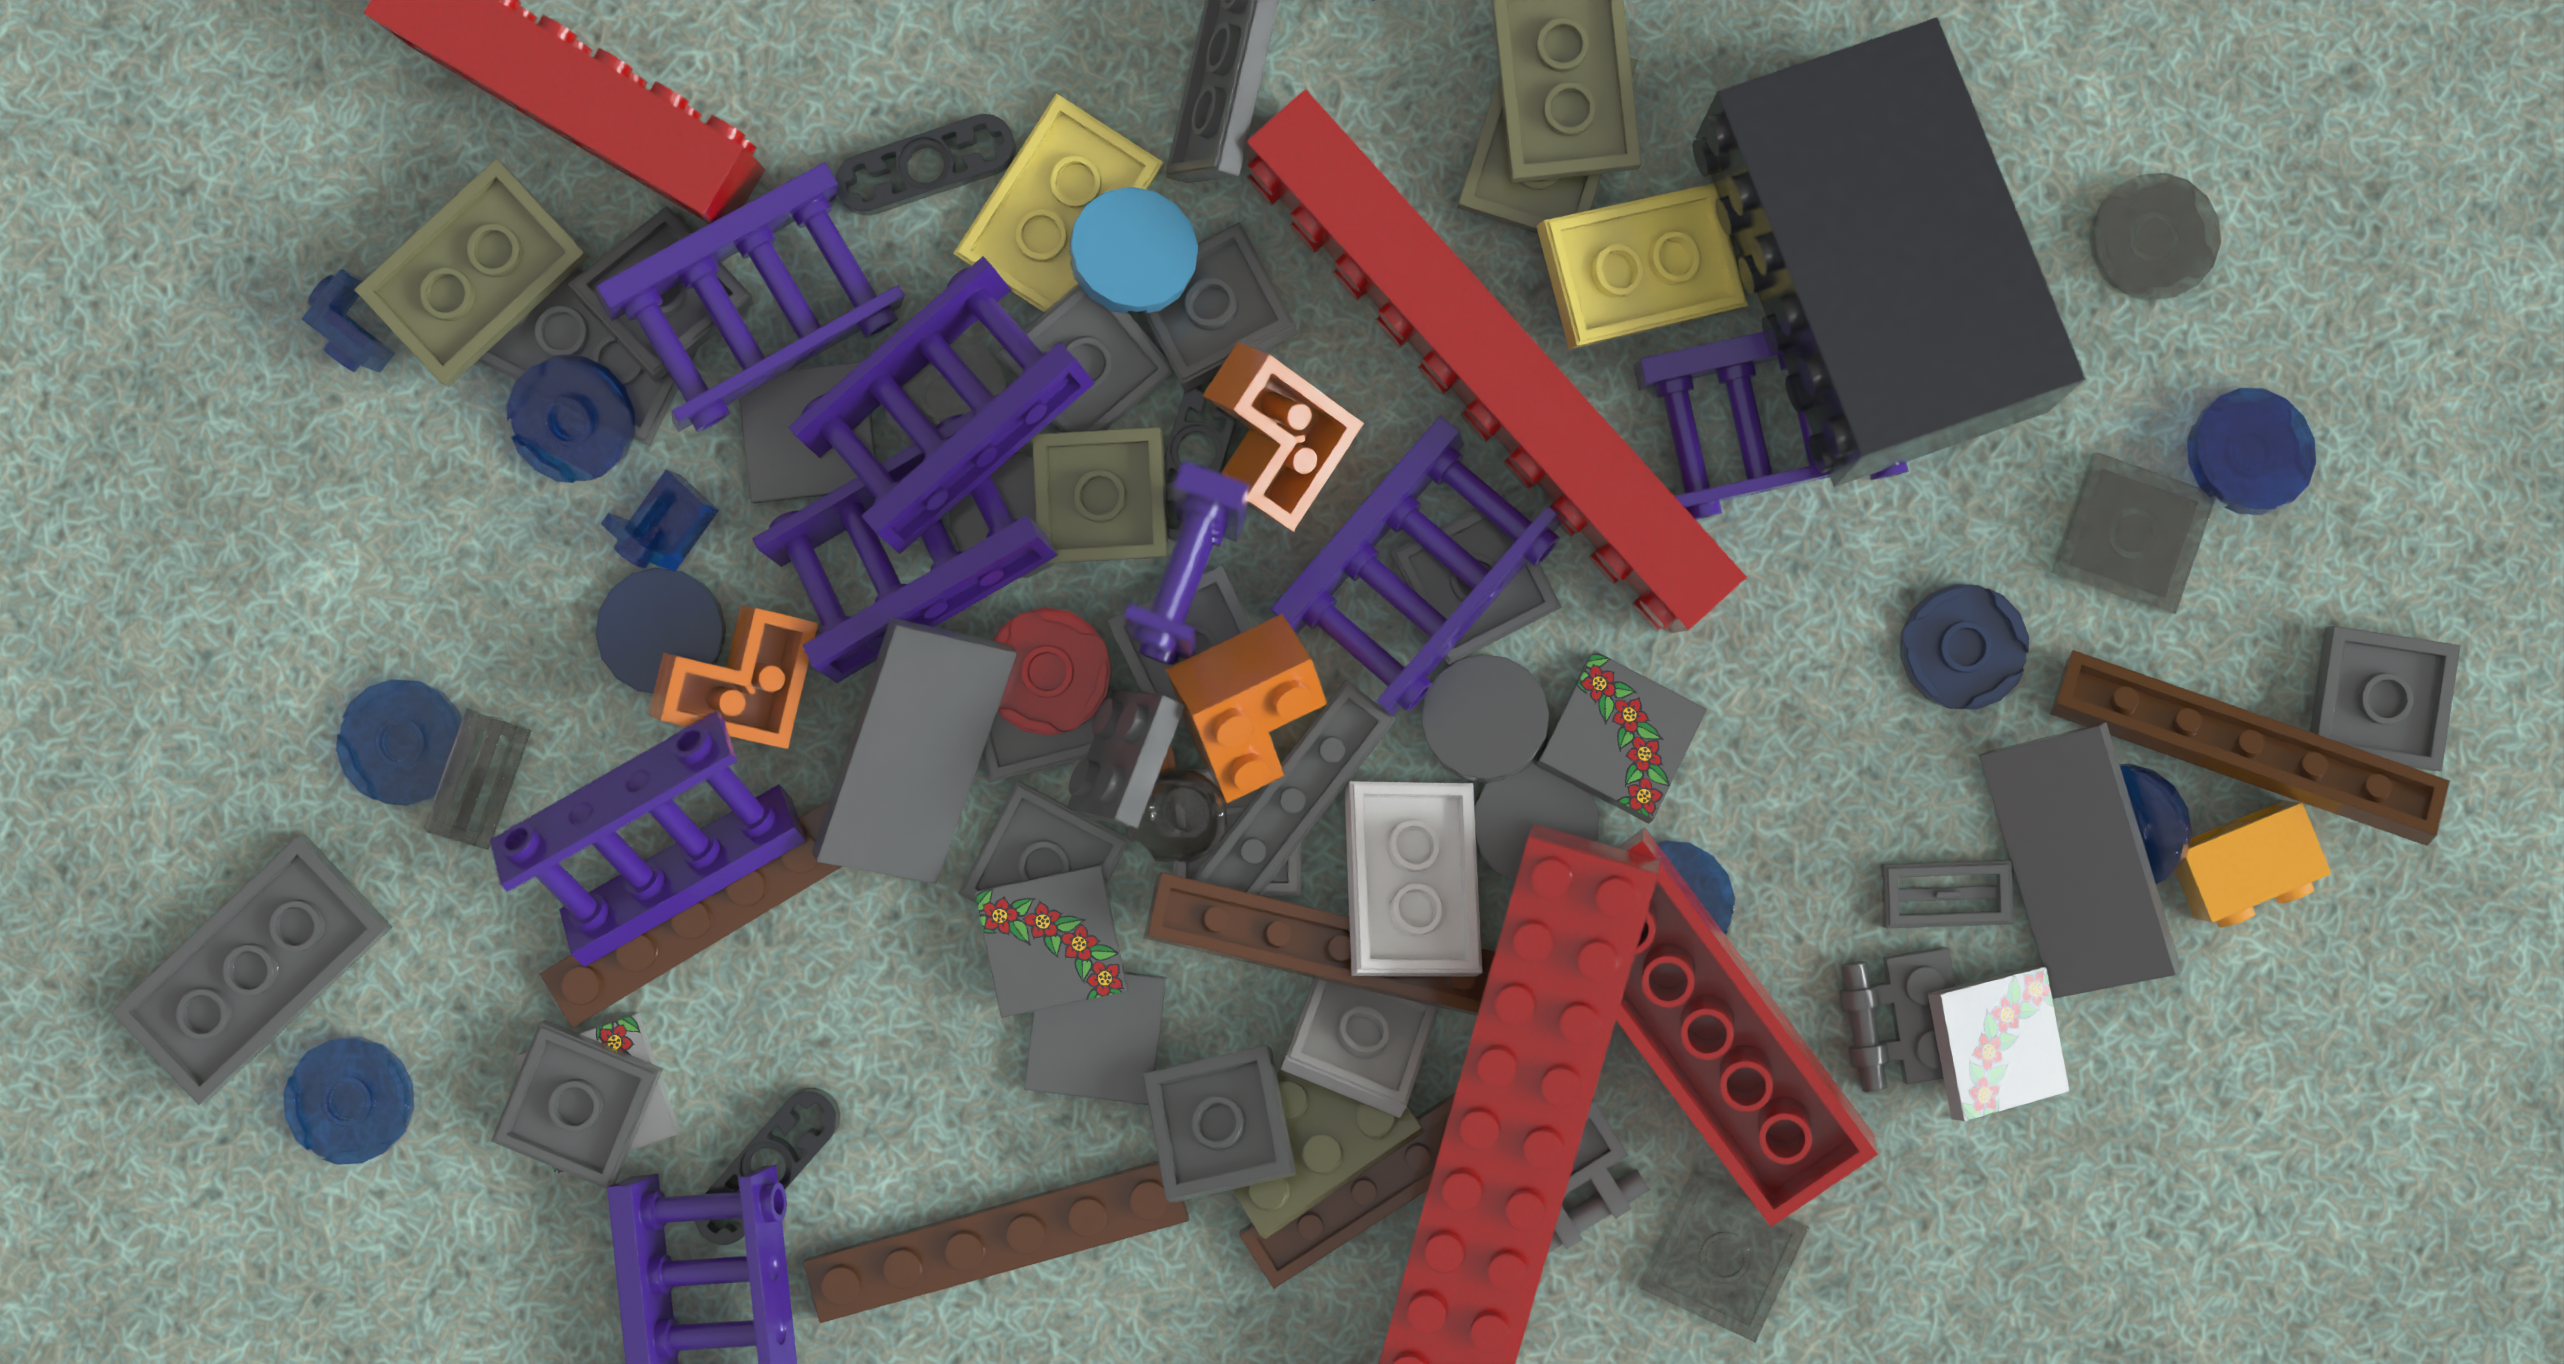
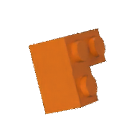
(1292, 434)
(756, 688)
(1242, 694)

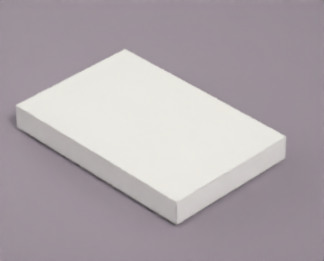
(1412, 879)

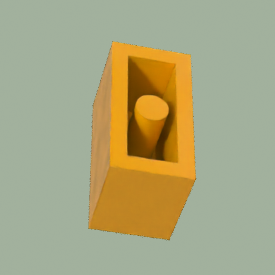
(2252, 862)

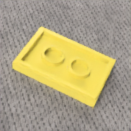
(1046, 187)
(1640, 266)

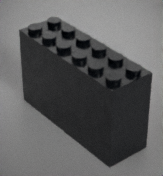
(1885, 252)

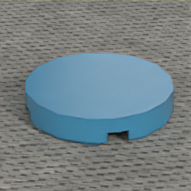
(1133, 250)

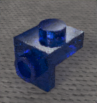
(348, 341)
(663, 525)

